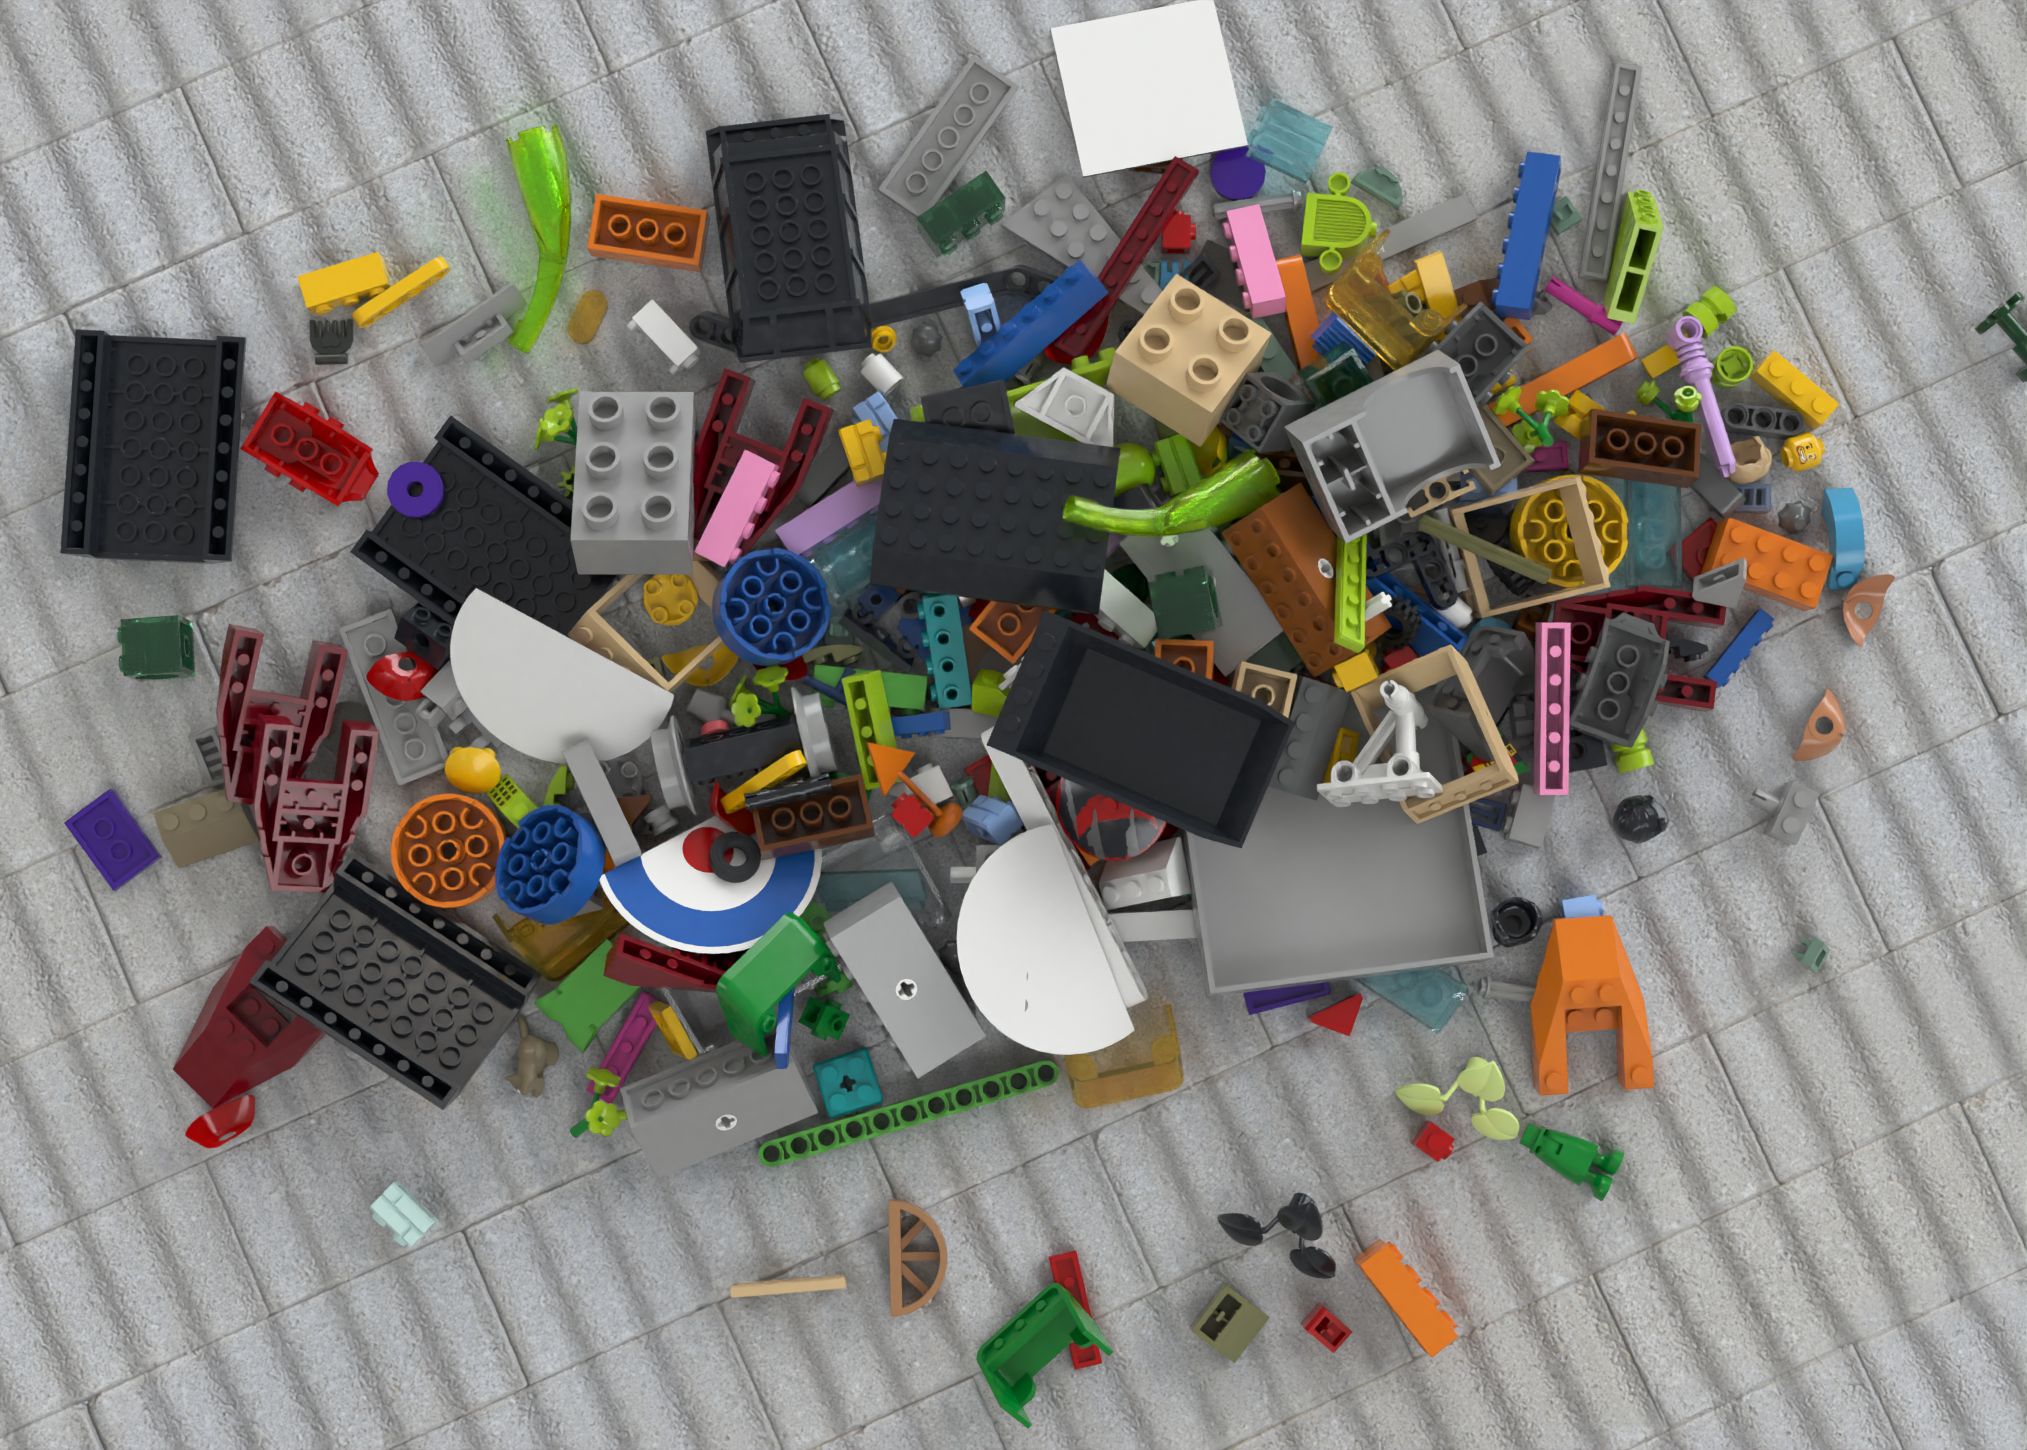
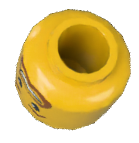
(1802, 452)

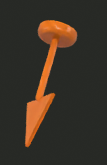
(889, 766)

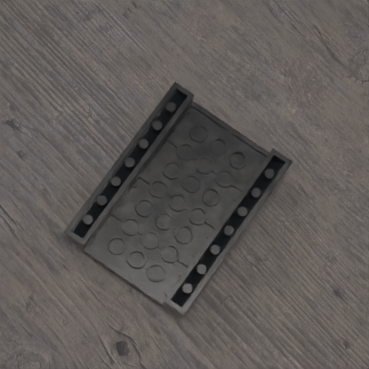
(153, 448)
(986, 516)
(491, 533)
(398, 982)

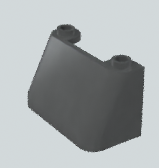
(1502, 667)

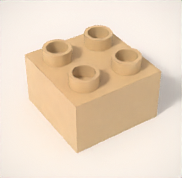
(1187, 359)

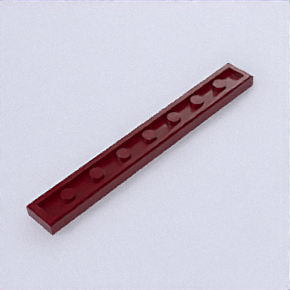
(1130, 254)

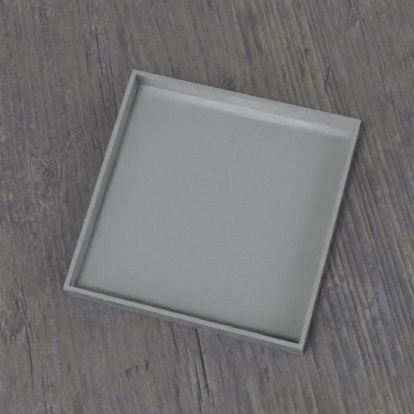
(1341, 887)

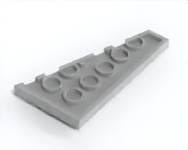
(1071, 229)

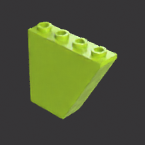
(1633, 256)

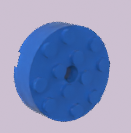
(743, 611)
(550, 865)

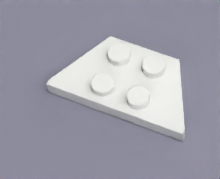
(1073, 407)

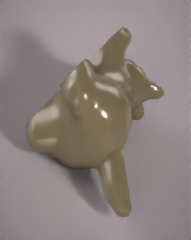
(534, 1057)

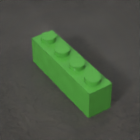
(902, 690)

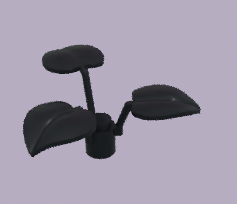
(1299, 1217)

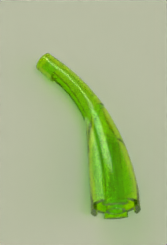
(545, 186)
(1217, 499)

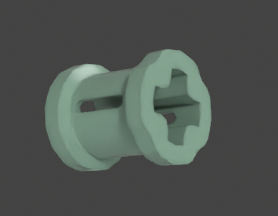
(964, 791)

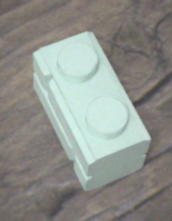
(403, 1215)

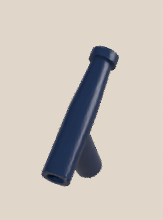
(834, 693)

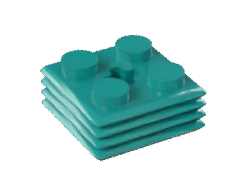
(858, 1067)

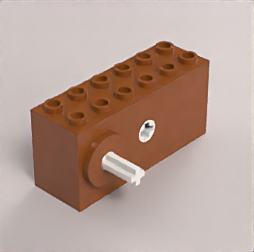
(1294, 568)

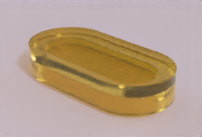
(587, 317)

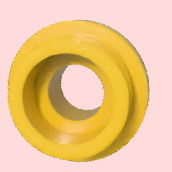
(885, 344)

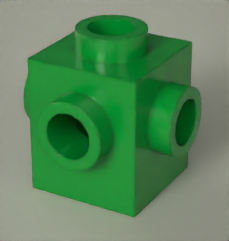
(829, 1021)

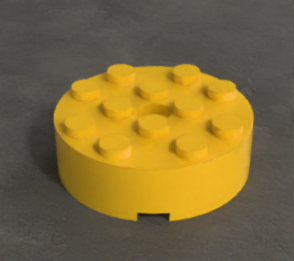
(1541, 525)

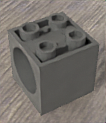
(1263, 408)

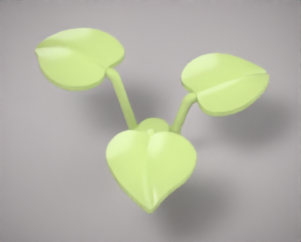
(1479, 1079)

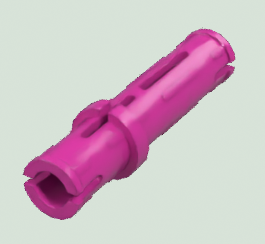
(1583, 305)

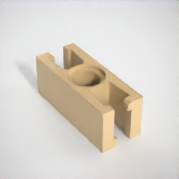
(1448, 495)

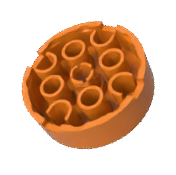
(420, 847)

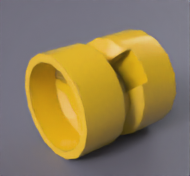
(1578, 407)

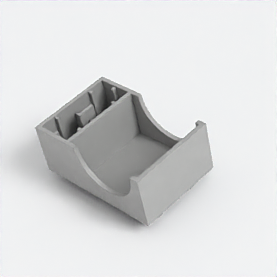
(1389, 443)
(634, 483)

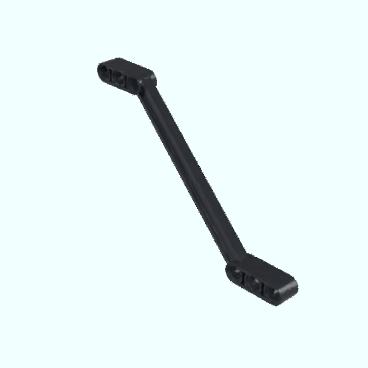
(906, 305)

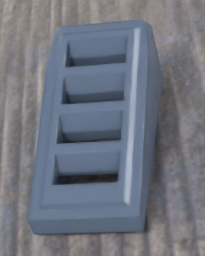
(1765, 498)

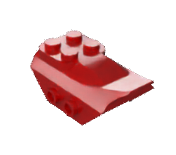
(311, 451)

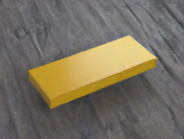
(1660, 361)

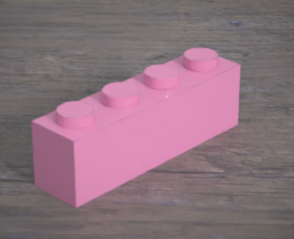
(1255, 262)
(737, 509)

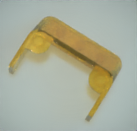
(1378, 316)
(563, 946)
(1131, 1082)

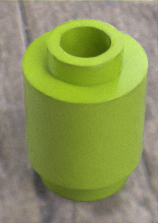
(821, 379)

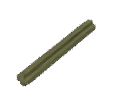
(1484, 549)

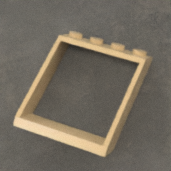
(1583, 534)
(601, 638)
(1417, 676)

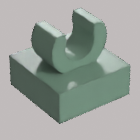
(1564, 216)
(837, 634)
(1814, 956)

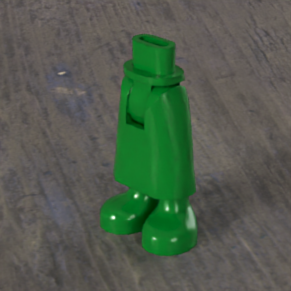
(1572, 1157)

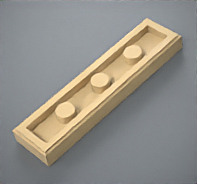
(788, 1285)

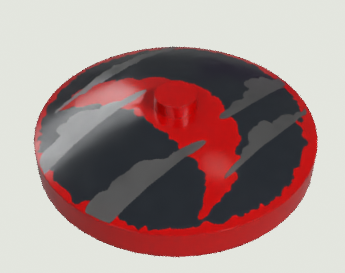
(1103, 824)

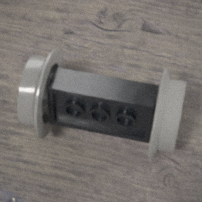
(740, 749)

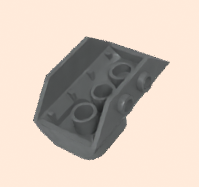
(1483, 349)
(1620, 681)

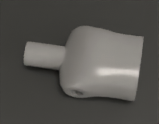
(710, 707)

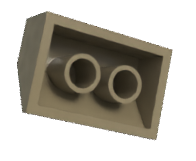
(205, 828)

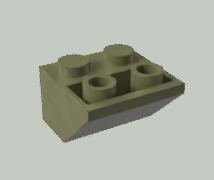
(1228, 1322)

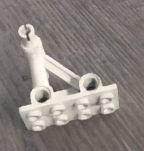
(1389, 780)

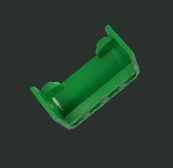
(768, 974)
(1031, 1343)

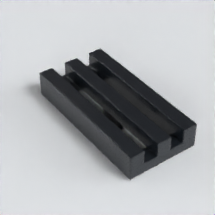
(1208, 265)

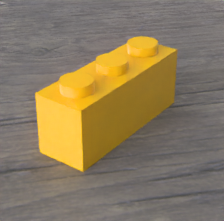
(344, 283)
(1793, 390)
(1355, 670)

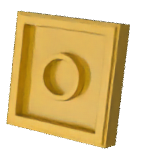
(672, 1030)

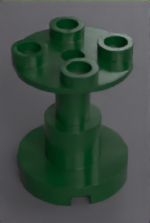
(2011, 327)

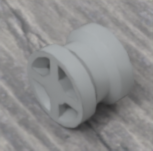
(661, 820)

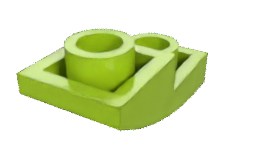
(560, 785)

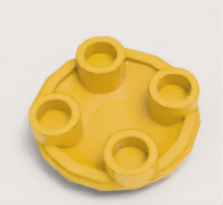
(670, 598)
(473, 769)

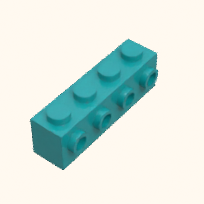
(946, 650)

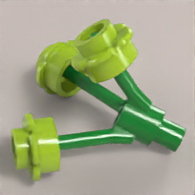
(1686, 400)

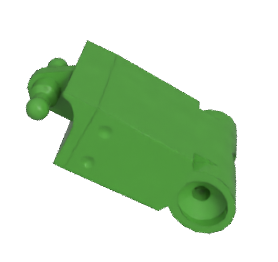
(587, 999)

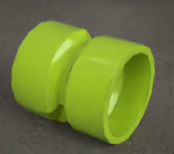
(1713, 308)
(1731, 367)
(1635, 757)

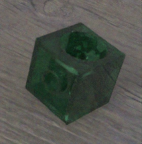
(1185, 602)
(157, 648)

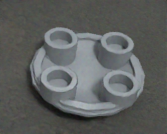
(623, 776)

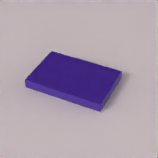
(112, 839)
(1274, 998)

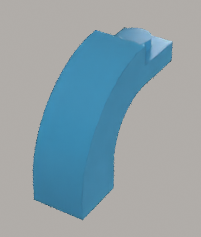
(1846, 536)

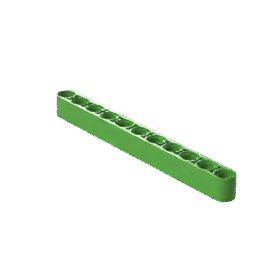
(897, 1122)

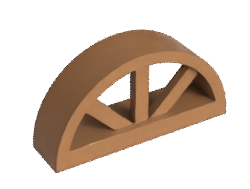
(898, 1268)

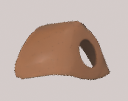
(1871, 591)
(1818, 745)

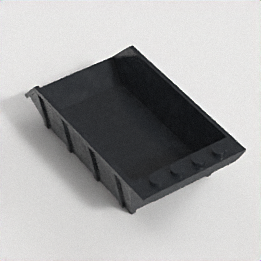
(789, 237)
(1141, 731)

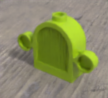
(1335, 225)

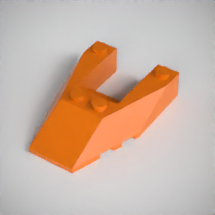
(1587, 987)

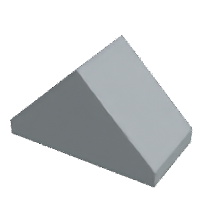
(1722, 584)

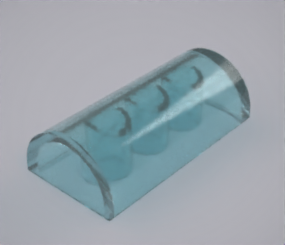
(1653, 535)
(847, 559)
(1424, 995)

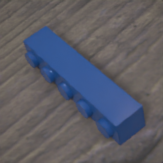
(1740, 647)
(921, 724)

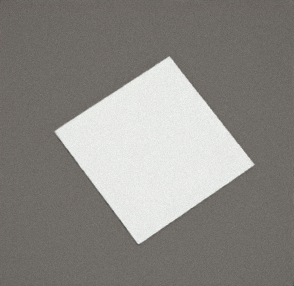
(1148, 87)

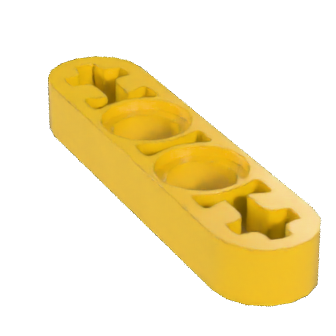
(401, 292)
(765, 779)

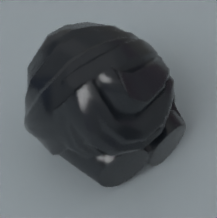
(1640, 819)
(1516, 921)

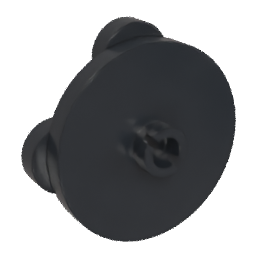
(1487, 523)

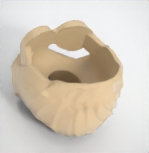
(1751, 459)

